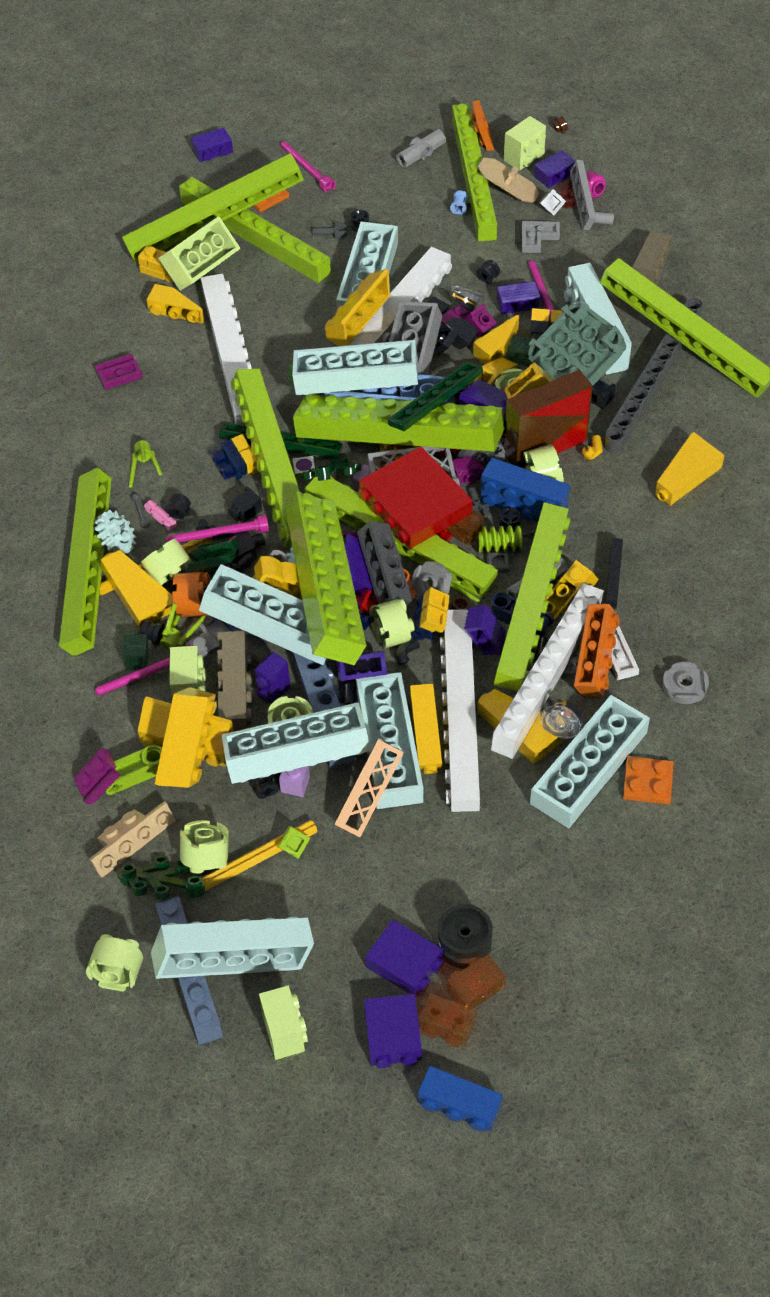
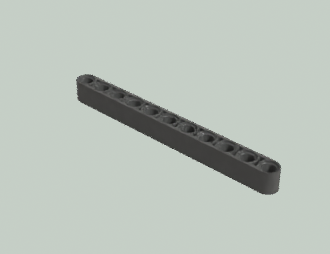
(646, 387)

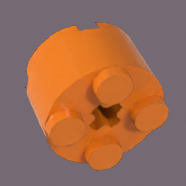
(190, 592)

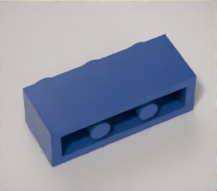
(459, 1099)

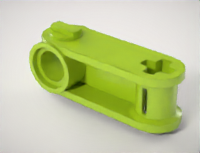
(136, 768)

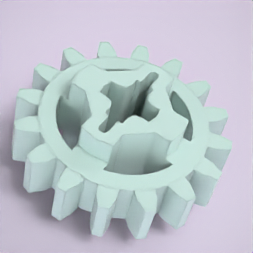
(115, 532)

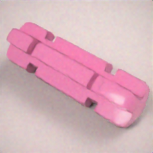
(160, 515)

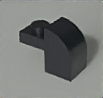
(454, 332)

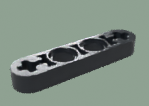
(614, 572)

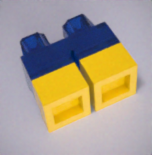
(238, 457)
(430, 614)

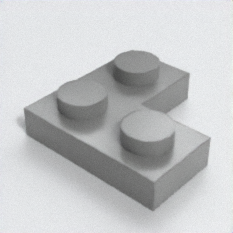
(536, 231)
(207, 641)

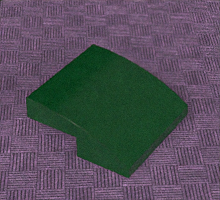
(213, 554)

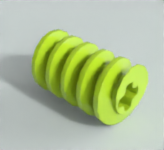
(500, 538)

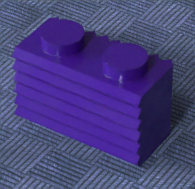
(211, 145)
(554, 169)
(518, 297)
(484, 630)
(272, 678)

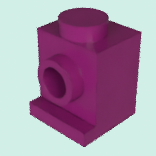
(481, 320)
(468, 469)

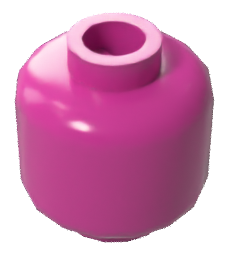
(596, 183)

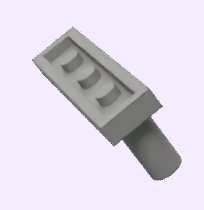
(584, 200)

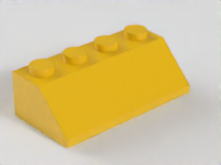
(358, 309)
(154, 723)
(185, 738)

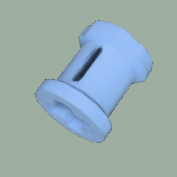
(459, 203)

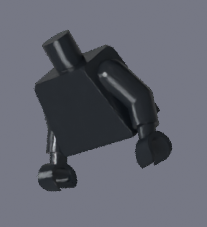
(246, 547)

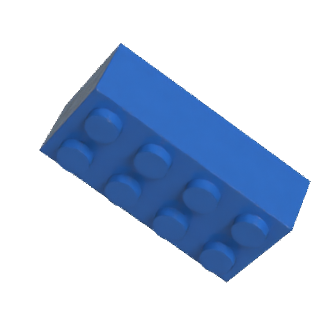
(515, 487)

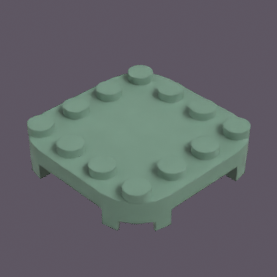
(578, 342)

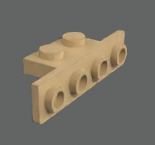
(129, 836)

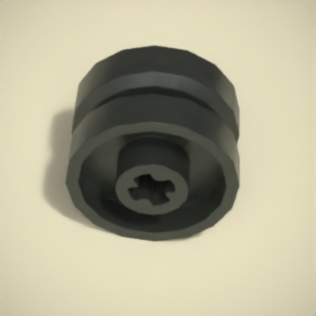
(464, 935)

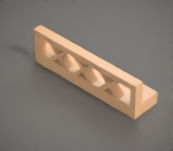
(363, 778)

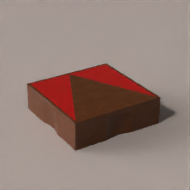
(547, 416)

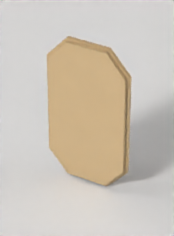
(508, 179)

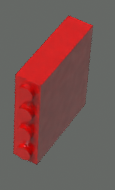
(415, 497)

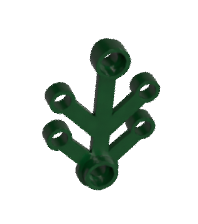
(338, 464)
(131, 875)

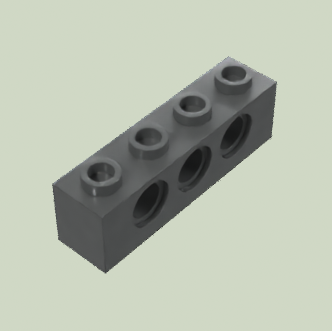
(383, 563)

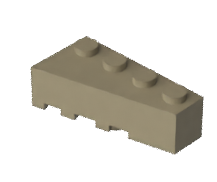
(653, 255)
(234, 679)

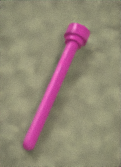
(324, 181)
(541, 287)
(259, 524)
(139, 674)

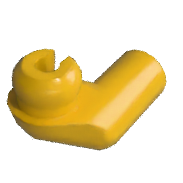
(595, 450)

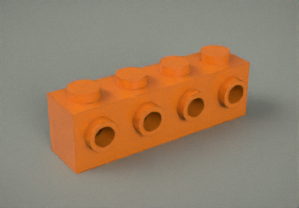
(596, 650)

